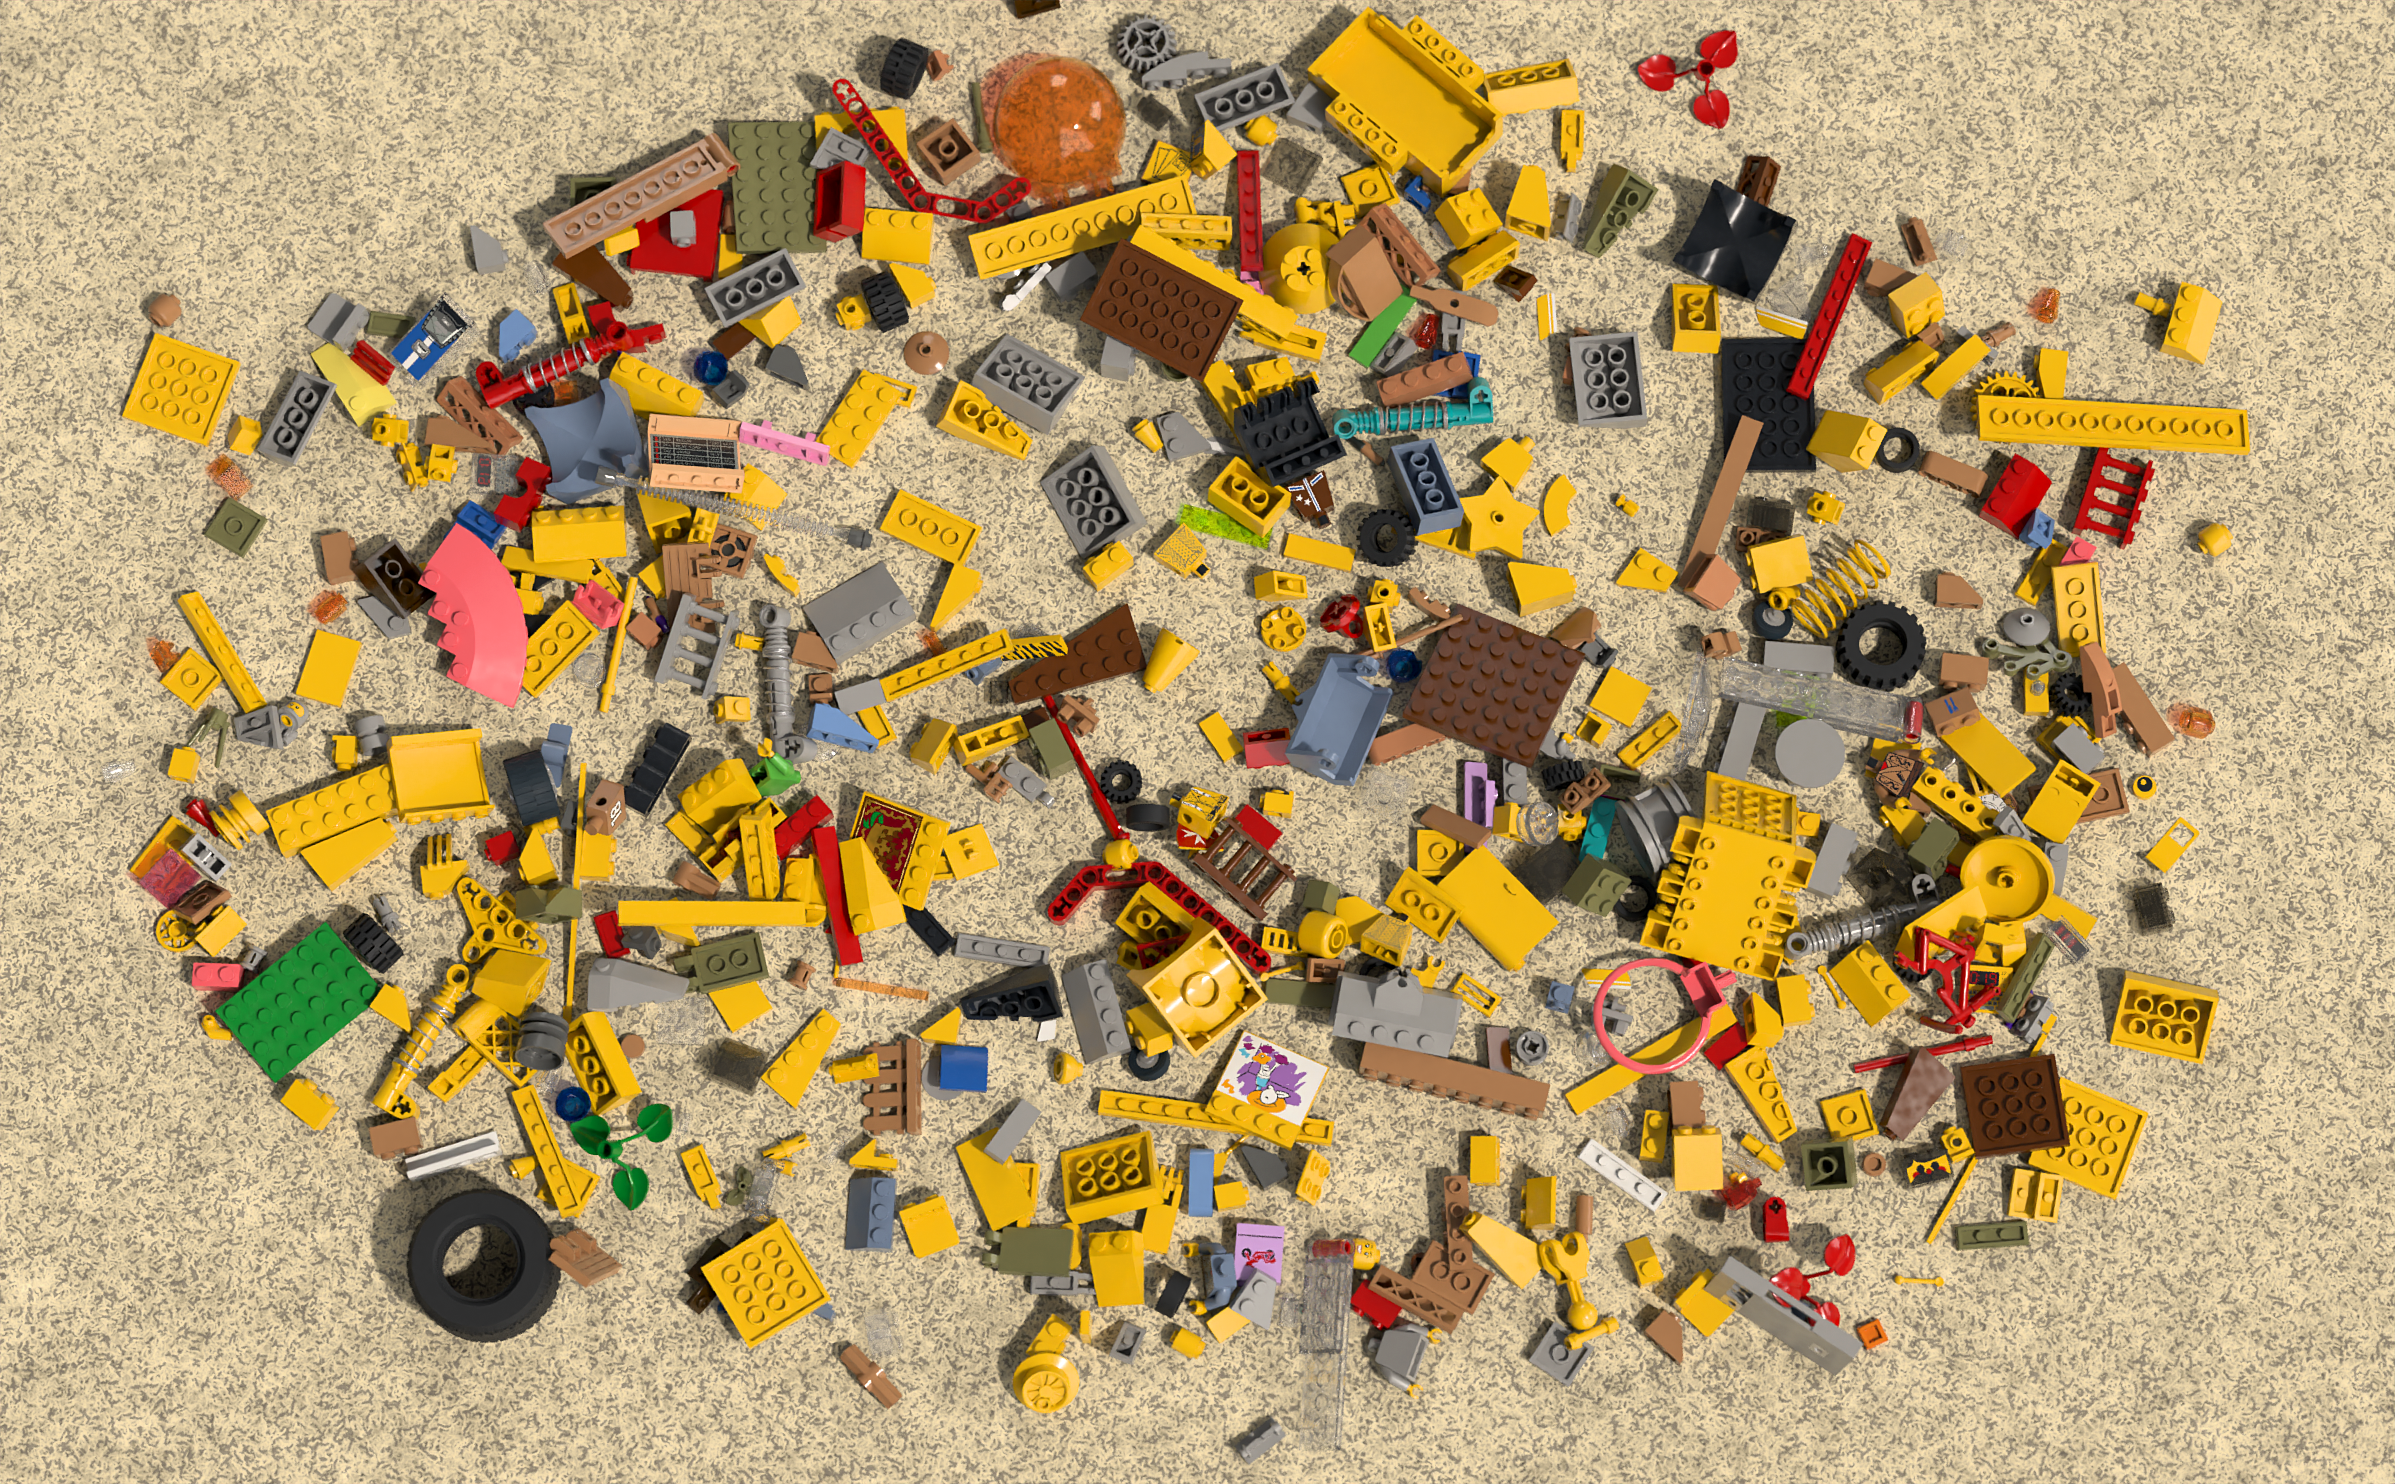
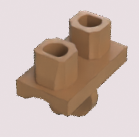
(1080, 712)

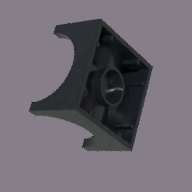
(1736, 242)

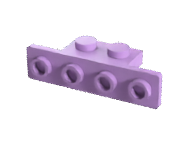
(1478, 797)

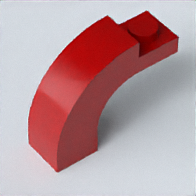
(603, 316)

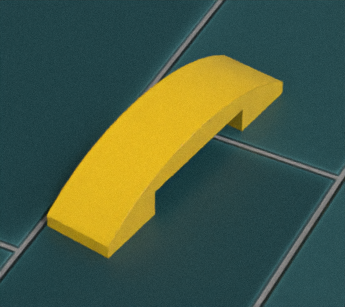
(463, 1069)

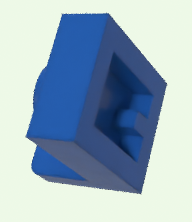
(1418, 199)

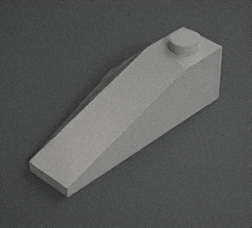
(622, 983)

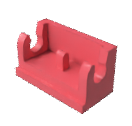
(598, 605)

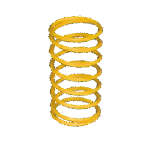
(1865, 564)

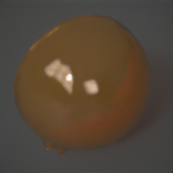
(1060, 126)

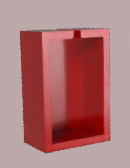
(839, 201)

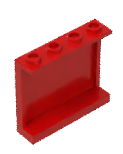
(657, 250)

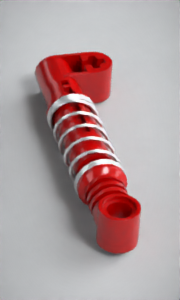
(532, 377)

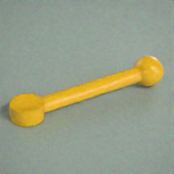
(1822, 971)
(1264, 975)
(1939, 1281)

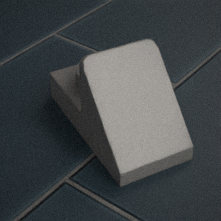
(1128, 1343)

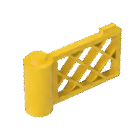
(476, 1022)

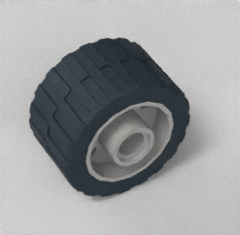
(531, 787)

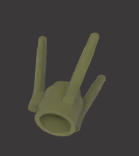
(214, 720)

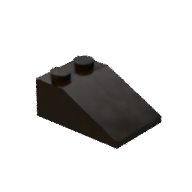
(393, 579)

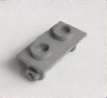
(1570, 208)
(2038, 1009)
(1260, 1440)

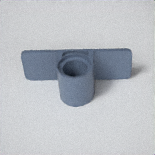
(556, 749)

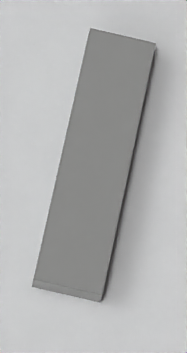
(1001, 951)

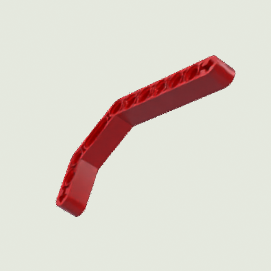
(904, 171)
(1166, 878)

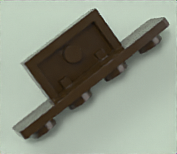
(705, 1293)

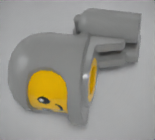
(291, 718)

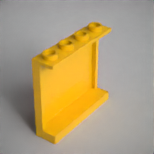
(438, 776)

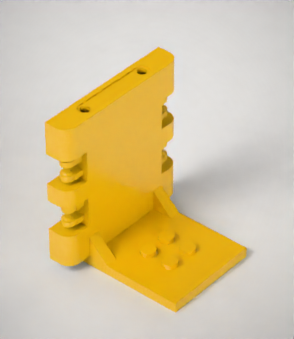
(1733, 879)

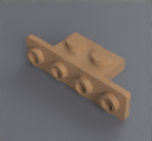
(1455, 1211)

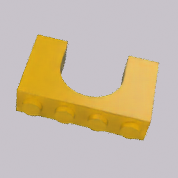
(891, 120)

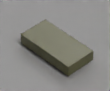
(389, 324)

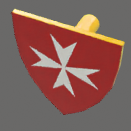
(1190, 840)

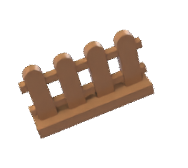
(911, 1099)

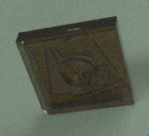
(1292, 167)

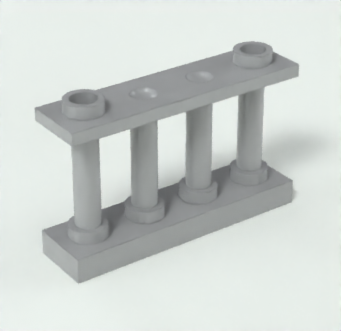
(675, 650)

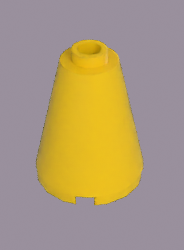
(1167, 660)

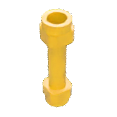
(1575, 1340)

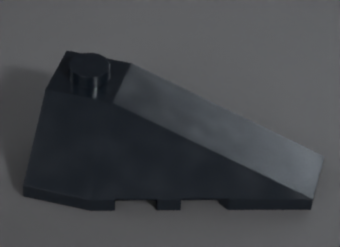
(1022, 995)

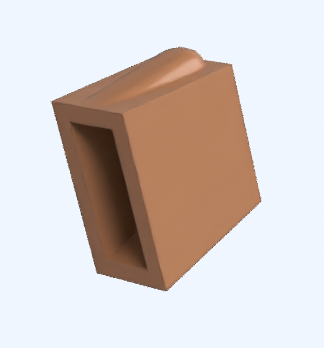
(1713, 583)

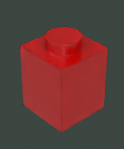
(502, 848)

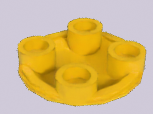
(1283, 629)

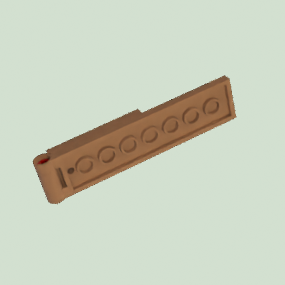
(643, 195)

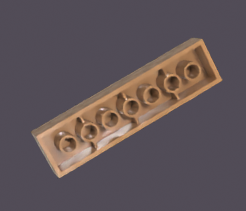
(1454, 1079)

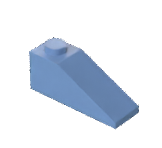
(835, 727)

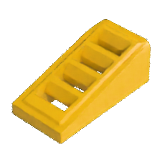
(1281, 951)

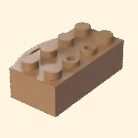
(1362, 274)

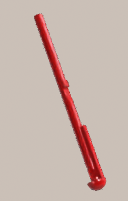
(1097, 795)

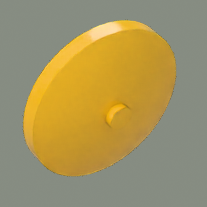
(2011, 877)

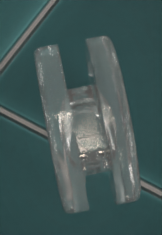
(1537, 824)

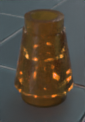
(2048, 307)

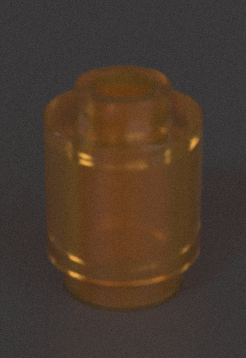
(330, 608)

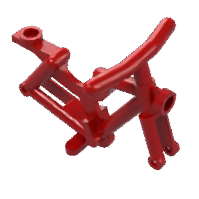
(1963, 956)

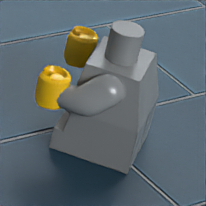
(1558, 747)

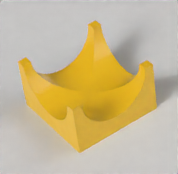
(1200, 989)

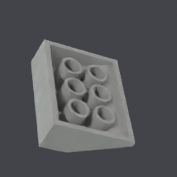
(1608, 381)
(1027, 383)
(1093, 501)
(860, 613)

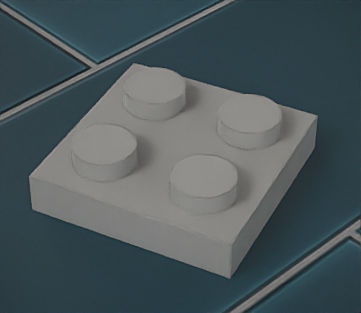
(1556, 1359)

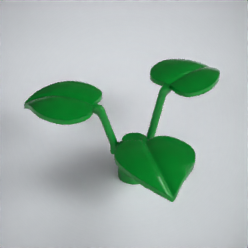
(592, 1135)

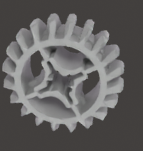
(1136, 28)

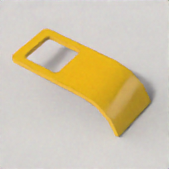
(2168, 850)

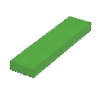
(1382, 329)

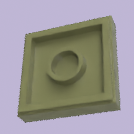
(235, 527)

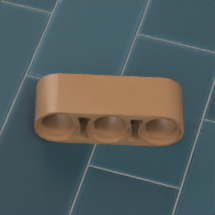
(1954, 473)

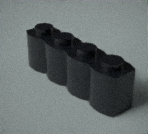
(656, 769)

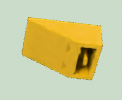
(2060, 802)

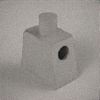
(1309, 110)

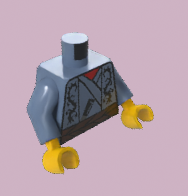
(1217, 1273)

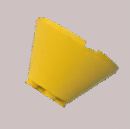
(1284, 254)

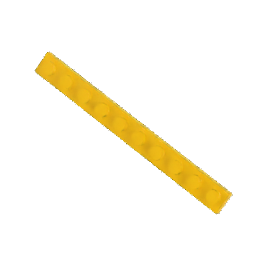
(1193, 1116)

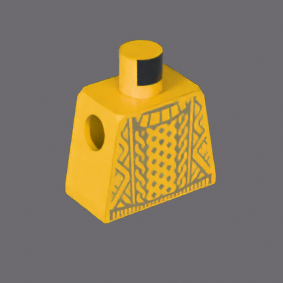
(1183, 553)
(1388, 938)

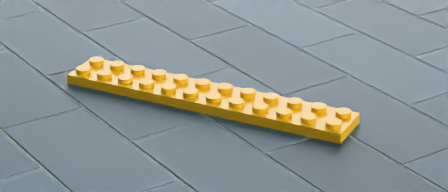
(2112, 425)

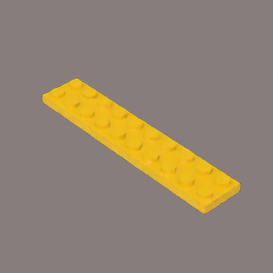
(1076, 227)

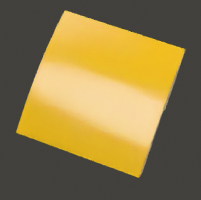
(2035, 1195)

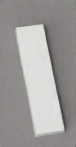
(1622, 1175)

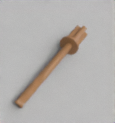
(1376, 655)

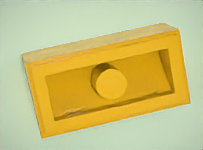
(1226, 1324)

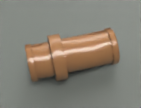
(2000, 334)

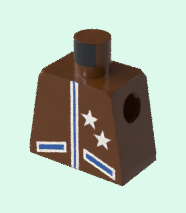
(1312, 499)

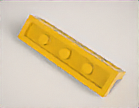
(1192, 227)
(760, 856)

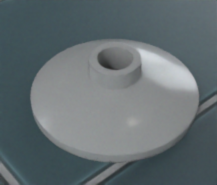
(2026, 633)

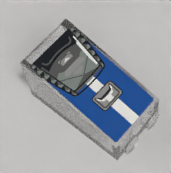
(434, 342)

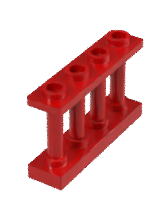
(2090, 501)

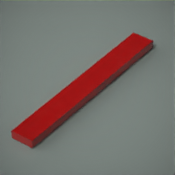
(1829, 316)

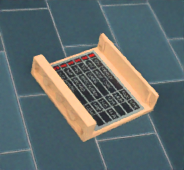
(694, 453)

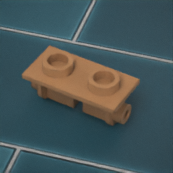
(1918, 241)

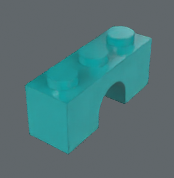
(1598, 828)

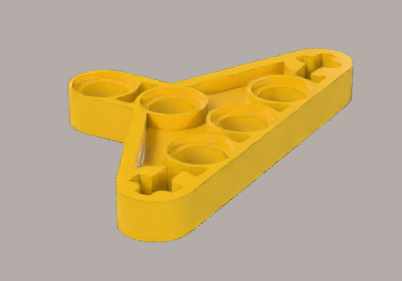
(486, 918)

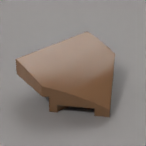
(1577, 629)

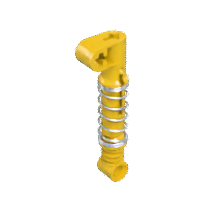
(419, 1043)

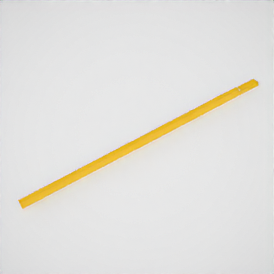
(567, 1010)
(2046, 1028)

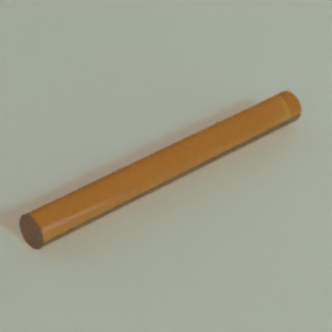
(882, 989)

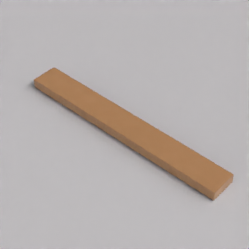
(1723, 495)

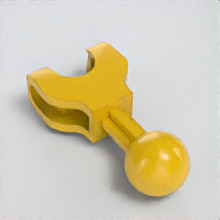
(1568, 1266)

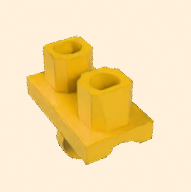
(703, 526)

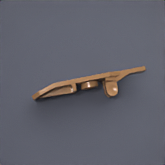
(1468, 307)

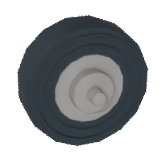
(1770, 622)
(1150, 1067)

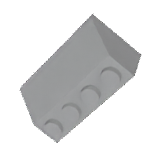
(1244, 98)
(754, 288)
(296, 419)
(1096, 1012)

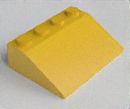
(2164, 1017)
(1111, 1178)

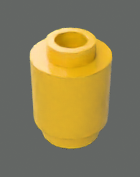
(1187, 1343)

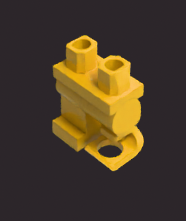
(1328, 215)

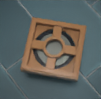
(734, 554)

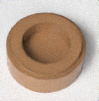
(633, 1046)
(1873, 1164)

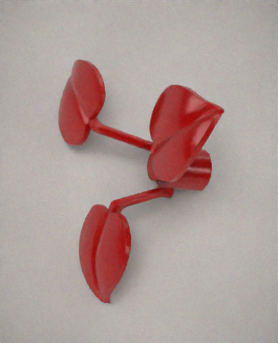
(1720, 52)
(1839, 1256)

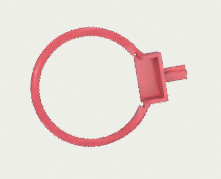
(1700, 985)

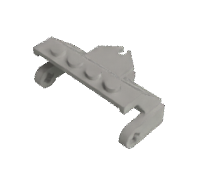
(1395, 1012)

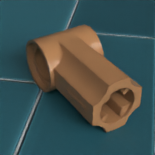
(692, 879)

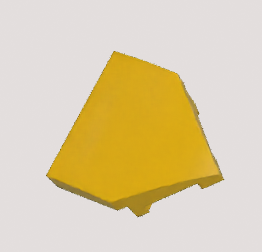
(1358, 916)

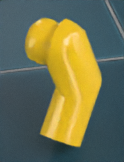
(214, 1031)

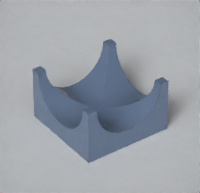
(590, 436)

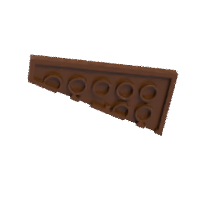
(1094, 656)

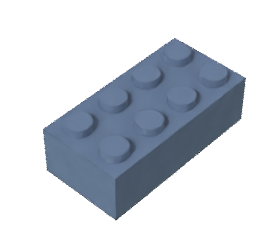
(1425, 486)

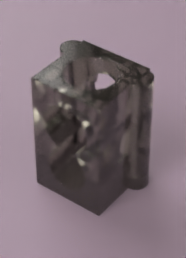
(993, 685)
(1945, 765)

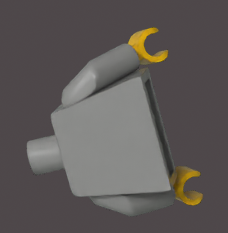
(1402, 1354)

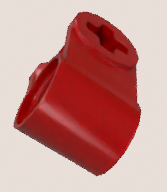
(1775, 1225)

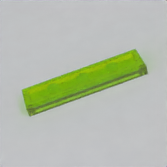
(1221, 526)

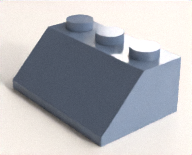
(871, 1214)

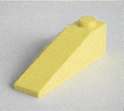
(356, 389)

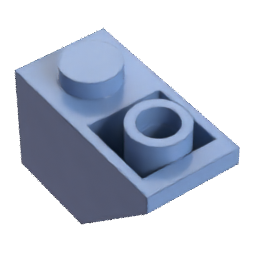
(514, 334)

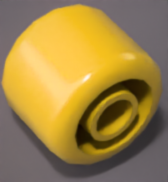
(1322, 934)

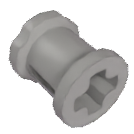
(253, 950)

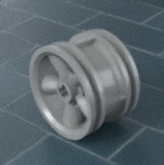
(1651, 822)

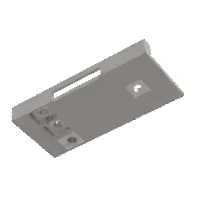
(1746, 1292)

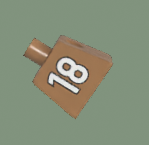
(606, 808)

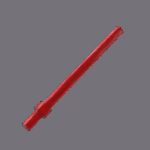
(1968, 1044)

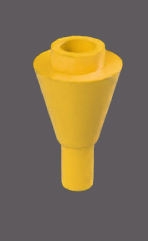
(522, 1166)

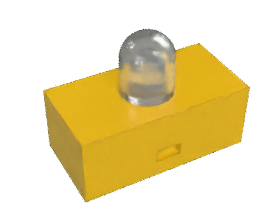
(2035, 695)

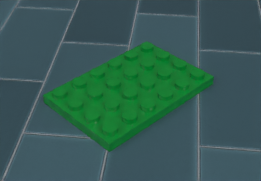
(299, 1002)

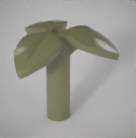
(743, 1179)

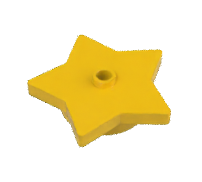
(1489, 534)

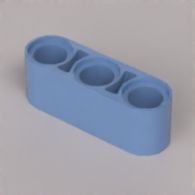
(1201, 1182)

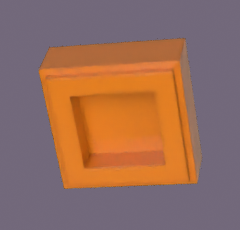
(1872, 1334)

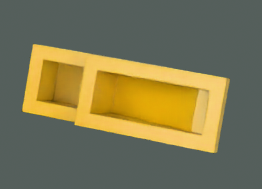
(571, 313)
(1956, 367)

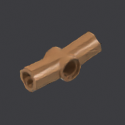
(870, 1376)

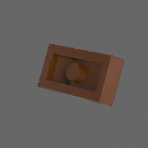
(1515, 282)

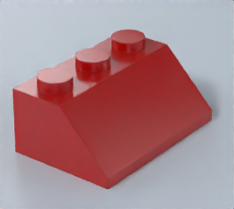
(2015, 496)

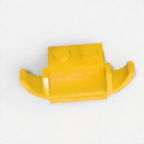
(1269, 377)
(805, 885)

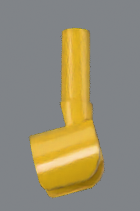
(1303, 201)

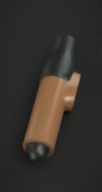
(1366, 449)

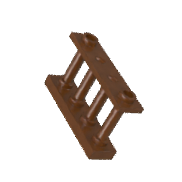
(1221, 876)

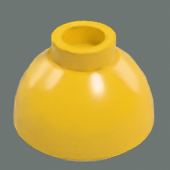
(1066, 1068)

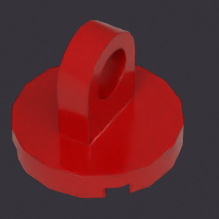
(1339, 615)

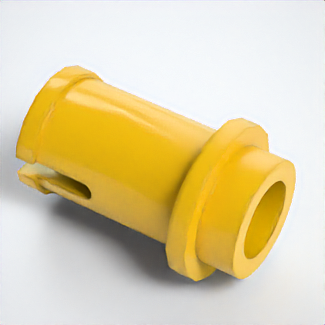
(749, 642)

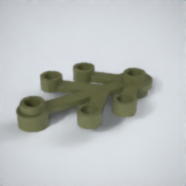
(2054, 659)

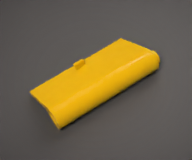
(1497, 908)

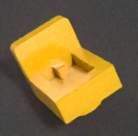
(732, 709)

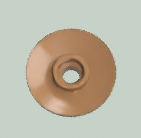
(926, 363)

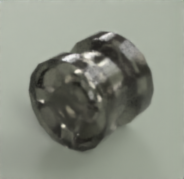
(1715, 1210)

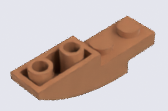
(2101, 682)

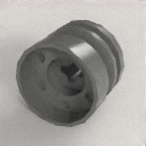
(542, 1041)

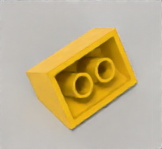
(897, 236)
(1483, 260)
(2191, 323)
(1900, 371)
(719, 794)
(1870, 983)

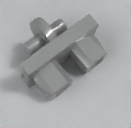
(1620, 1020)

